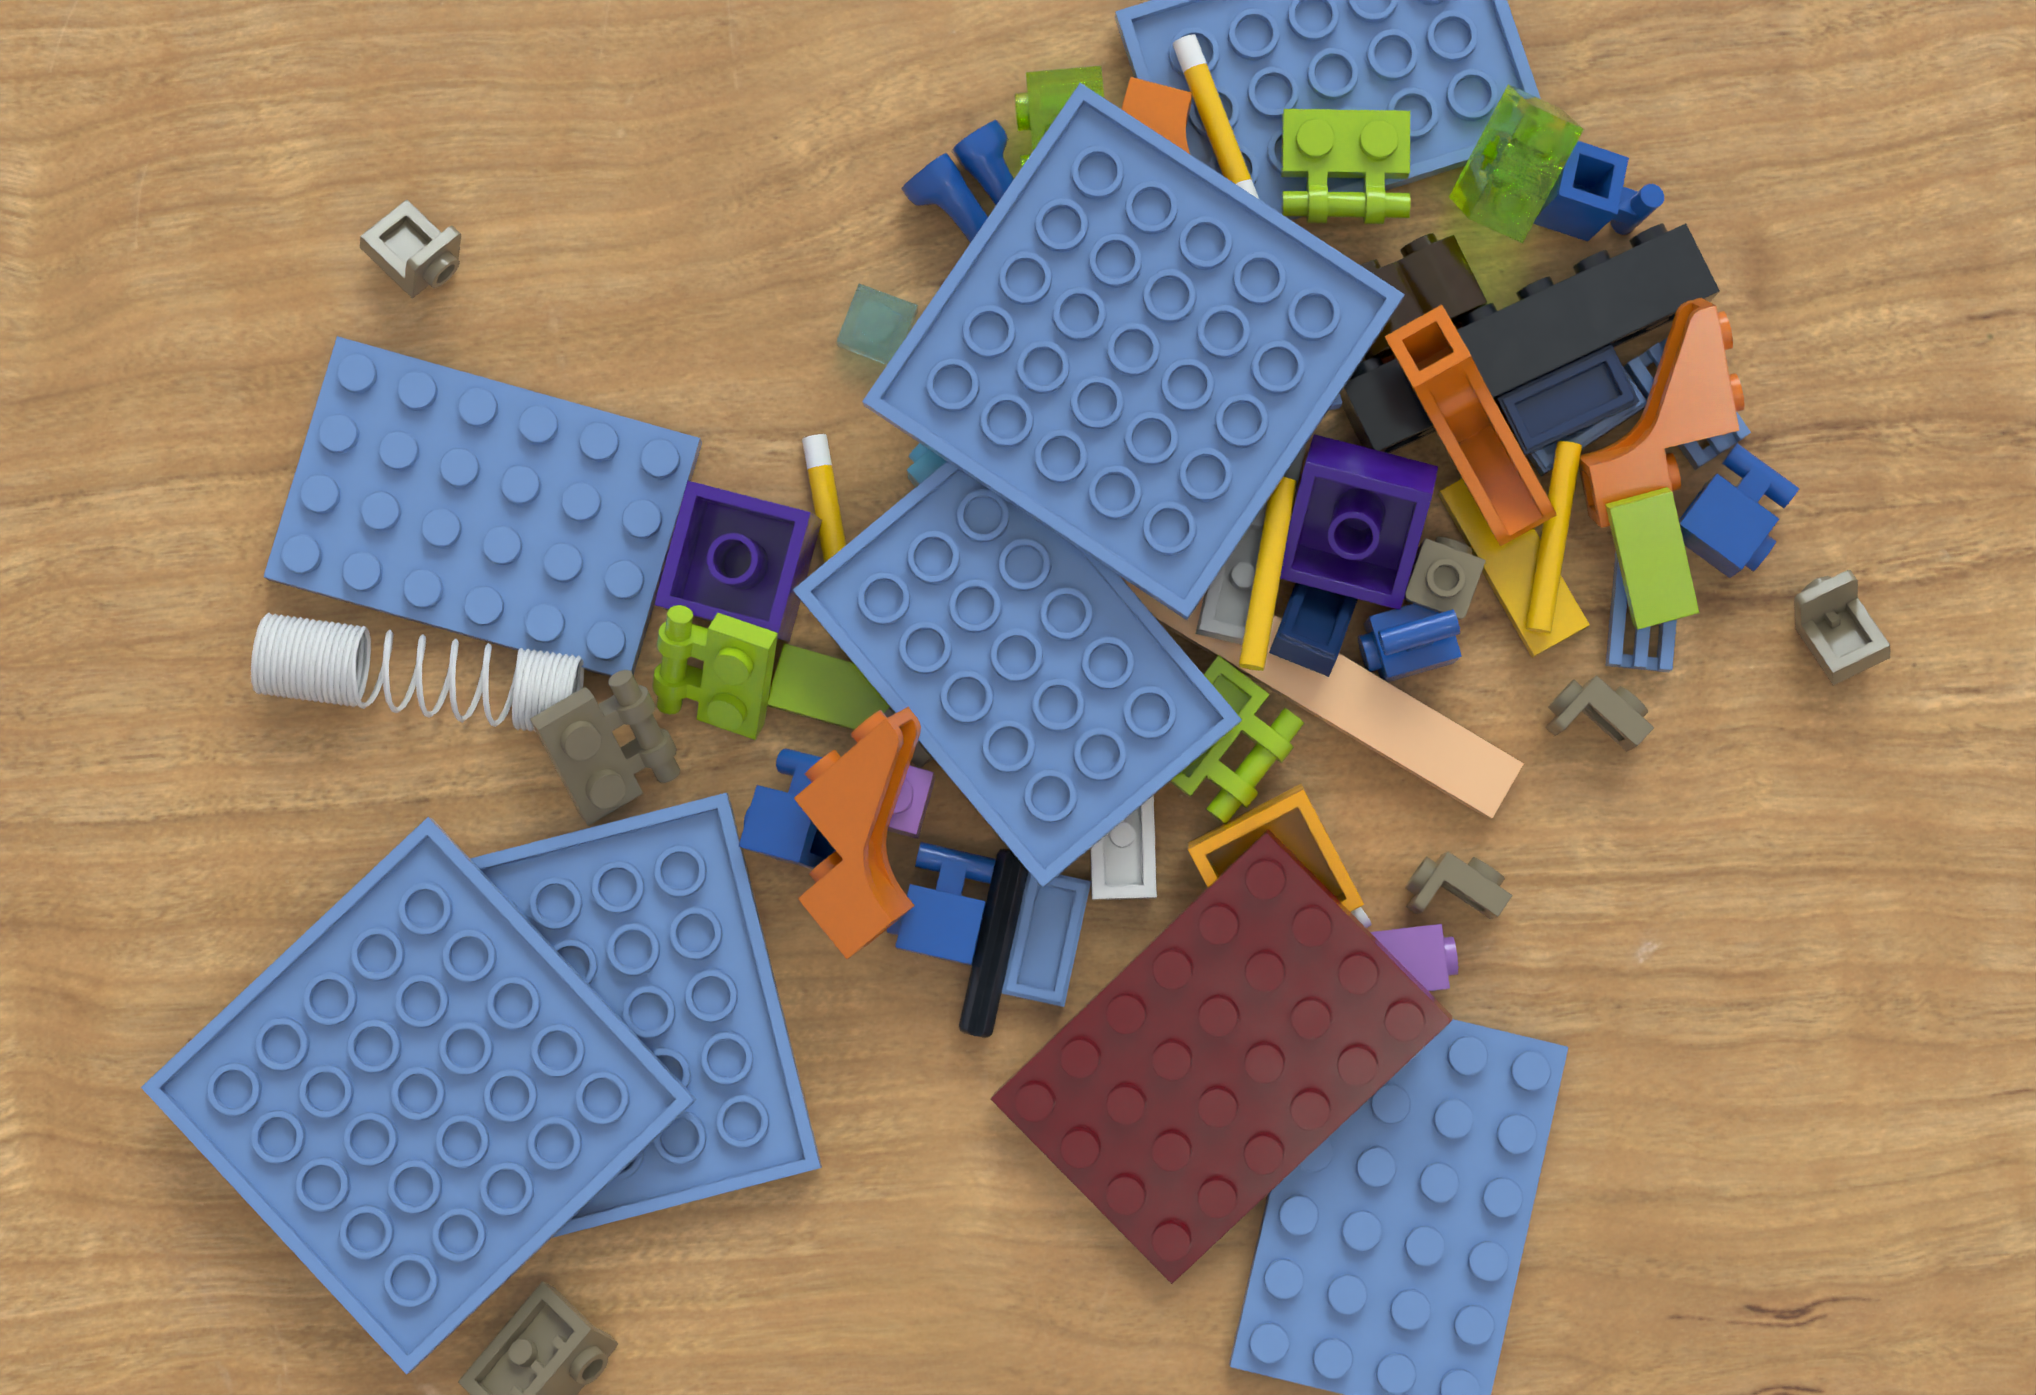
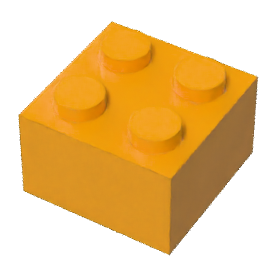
(1296, 825)

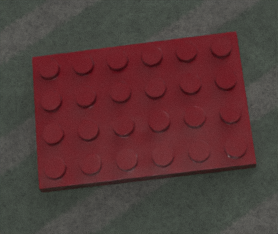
(1221, 1056)

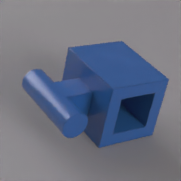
(1593, 194)
(1727, 521)
(1409, 641)
(776, 822)
(943, 920)

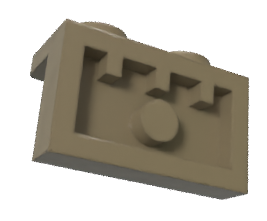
(541, 1351)

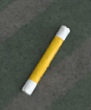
(1212, 112)
(824, 494)

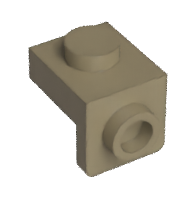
(412, 249)
(1444, 576)
(1838, 627)
(1615, 712)
(1472, 883)

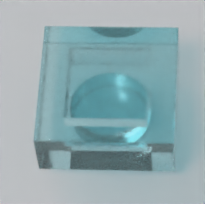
(876, 324)

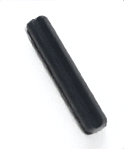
(993, 945)

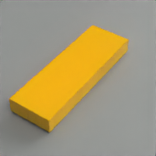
(1512, 572)

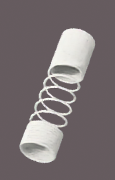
(333, 664)

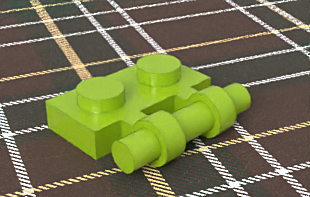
(1345, 145)
(734, 673)
(1271, 744)

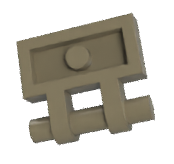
(588, 755)

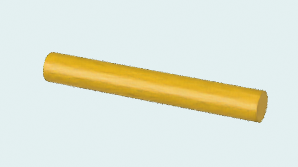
(1554, 538)
(1267, 576)

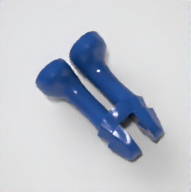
(943, 184)

